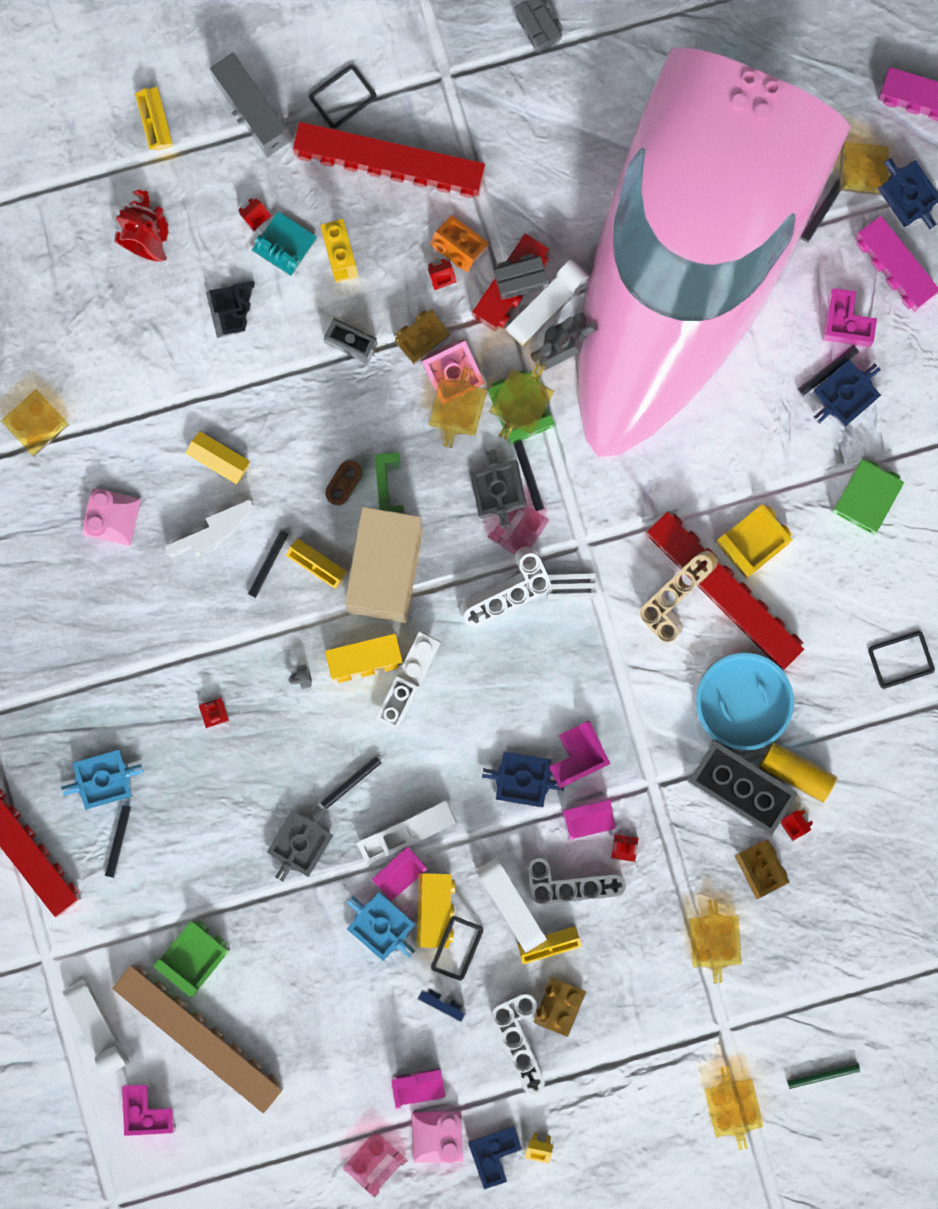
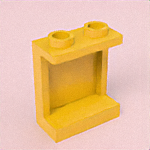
(339, 250)
(755, 540)

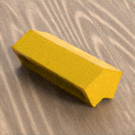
(153, 119)
(218, 457)
(316, 563)
(556, 943)

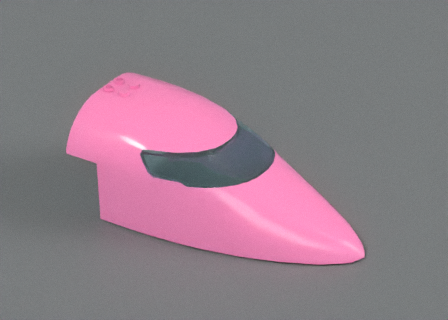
(696, 237)

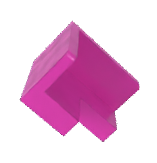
(842, 325)
(584, 754)
(589, 819)
(399, 873)
(417, 1087)
(139, 1118)

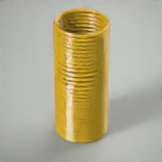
(804, 776)

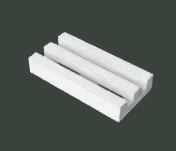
(592, 585)

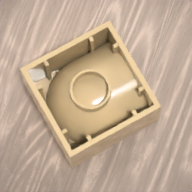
(384, 565)

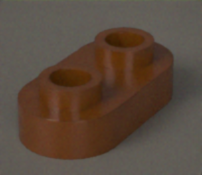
(343, 483)

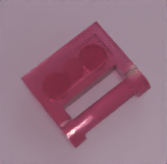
(524, 534)
(368, 1158)

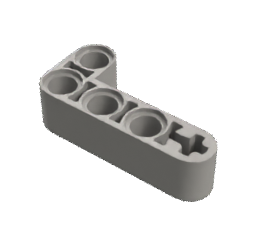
(577, 885)

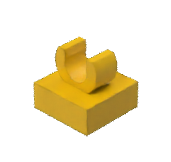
(539, 1150)

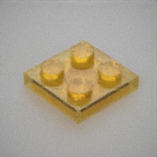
(863, 167)
(34, 423)

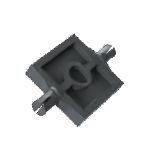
(563, 341)
(498, 489)
(300, 843)

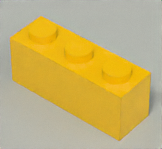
(364, 658)
(434, 909)

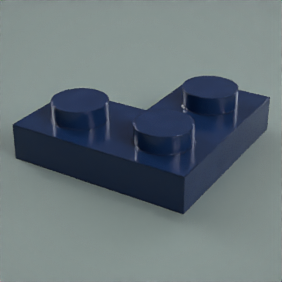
(452, 1008)
(487, 1154)

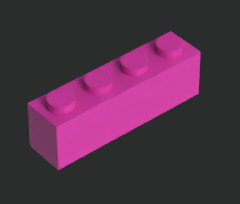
(910, 92)
(896, 264)

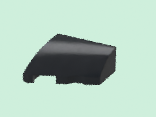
(230, 308)

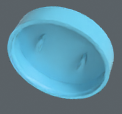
(744, 701)

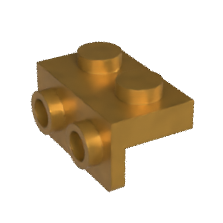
(421, 336)
(762, 868)
(559, 1007)

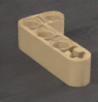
(680, 590)

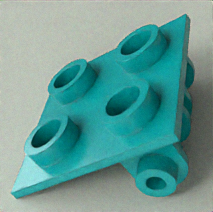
(284, 243)

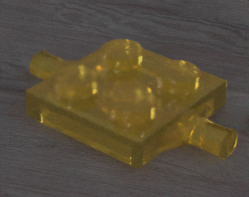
(521, 401)
(457, 407)
(715, 941)
(733, 1108)

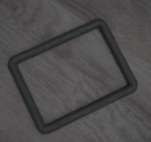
(332, 80)
(908, 678)
(442, 944)

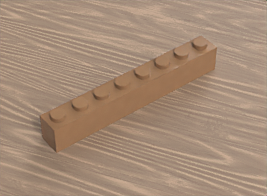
(197, 1038)

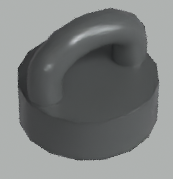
(301, 677)

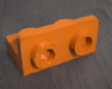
(458, 243)

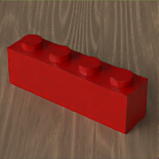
(491, 309)

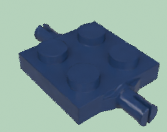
(909, 193)
(846, 393)
(522, 779)

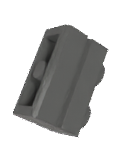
(538, 23)
(520, 277)
(350, 340)

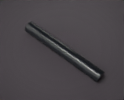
(822, 211)
(828, 370)
(528, 475)
(268, 563)
(351, 782)
(118, 841)

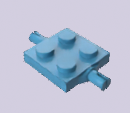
(102, 779)
(381, 926)

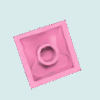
(448, 363)
(111, 516)
(437, 1137)

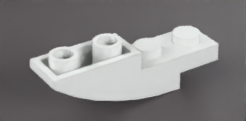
(221, 526)
(408, 680)
(406, 832)

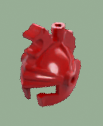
(142, 229)

